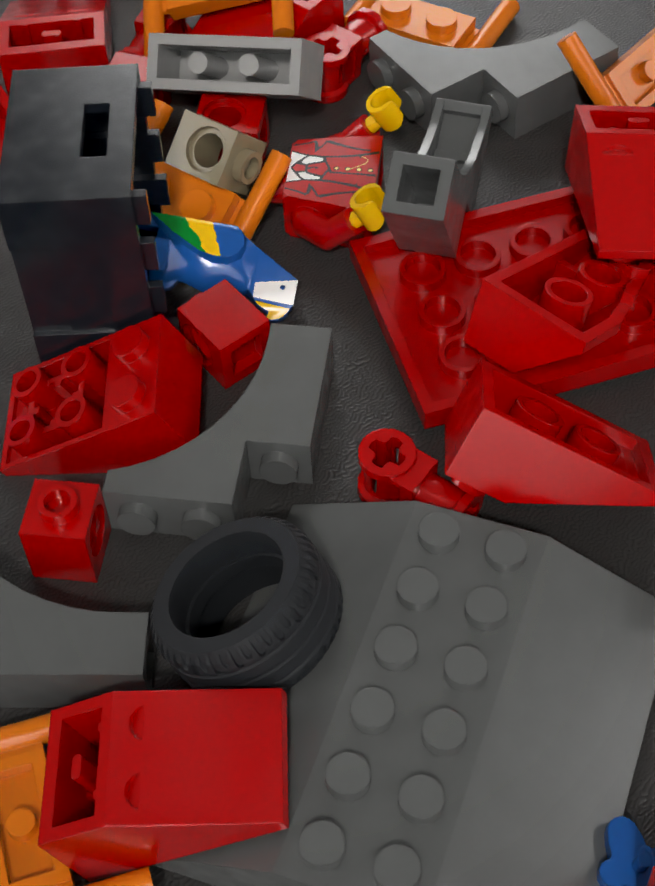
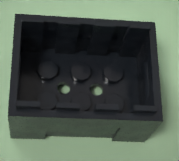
(73, 197)

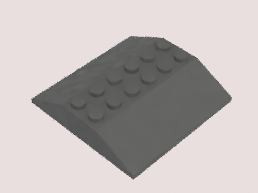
(464, 712)

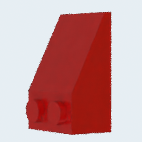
(541, 449)

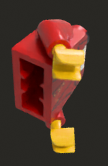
(337, 180)

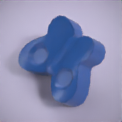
(627, 854)

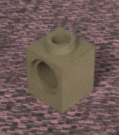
(198, 147)

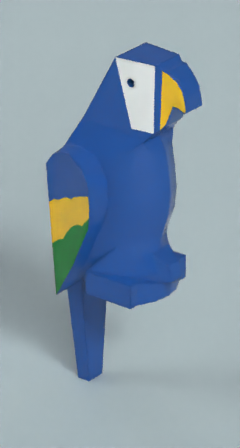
(209, 252)

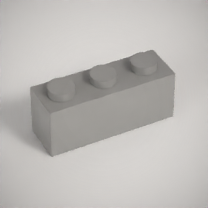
(235, 65)

